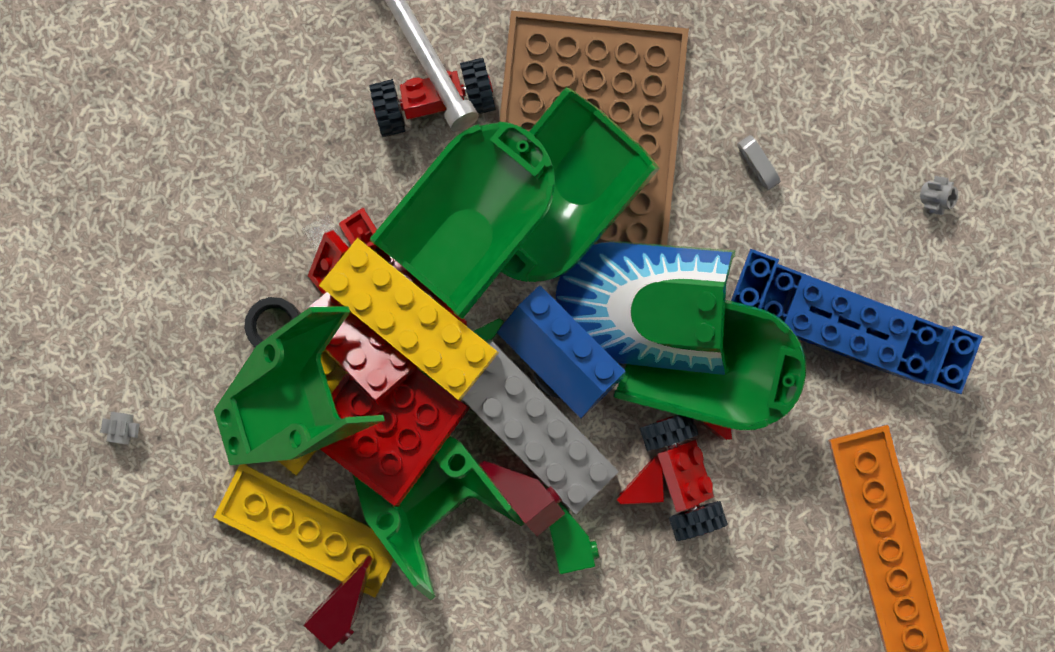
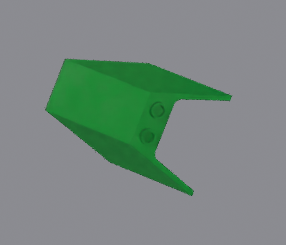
(281, 395)
(440, 489)

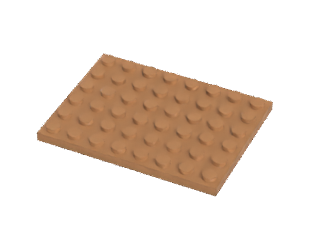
(625, 72)

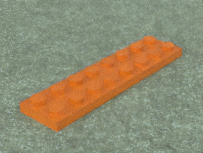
(888, 541)

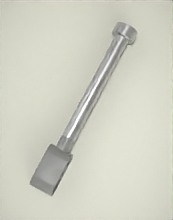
(459, 112)

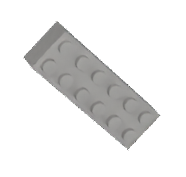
(539, 432)

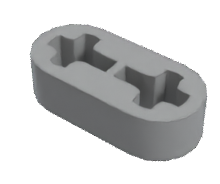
(759, 162)

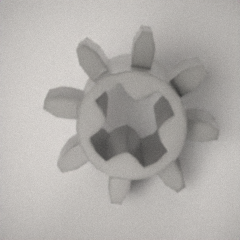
(939, 195)
(119, 428)

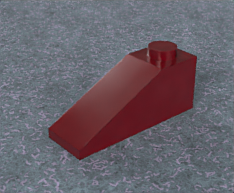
(527, 496)
(337, 613)

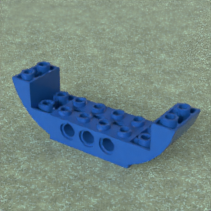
(858, 325)

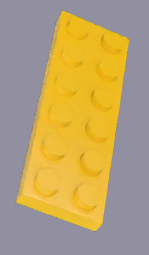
(409, 319)
(302, 527)

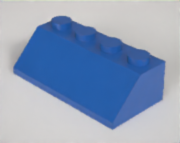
(561, 352)

